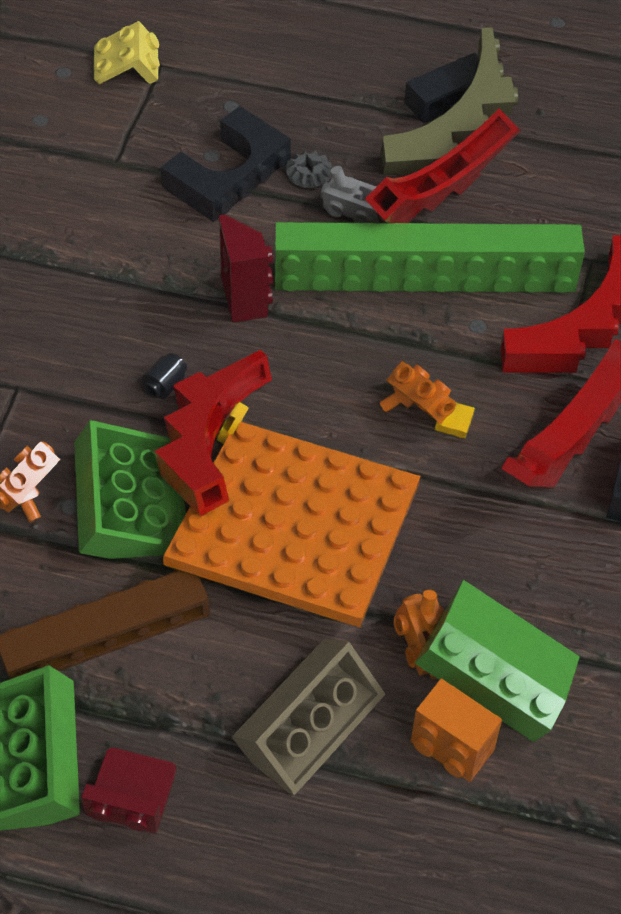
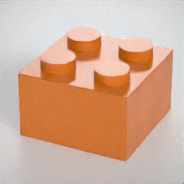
(455, 730)

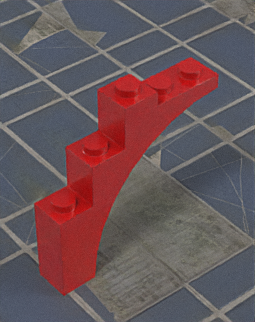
(404, 197)
(562, 342)
(193, 428)

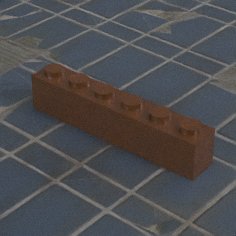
(105, 624)

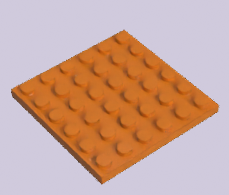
(297, 524)

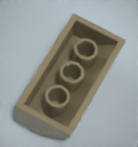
(309, 714)

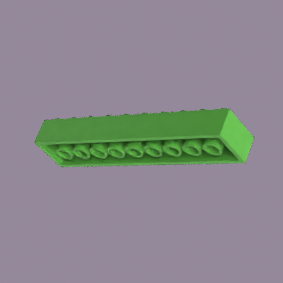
(428, 257)

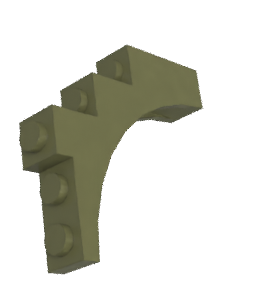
(488, 92)

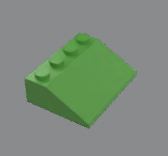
(121, 495)
(500, 661)
(38, 750)

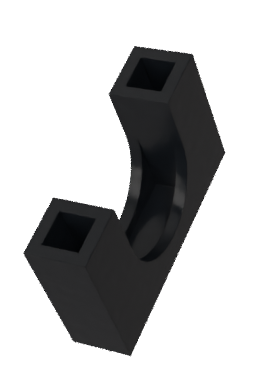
(216, 192)

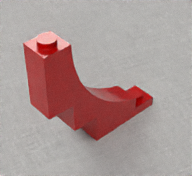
(550, 451)

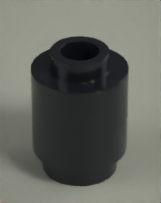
(162, 376)

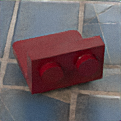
(130, 790)

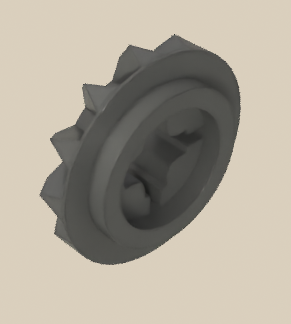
(301, 175)

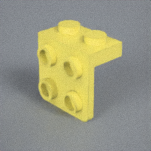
(127, 49)

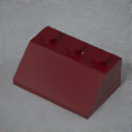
(244, 270)

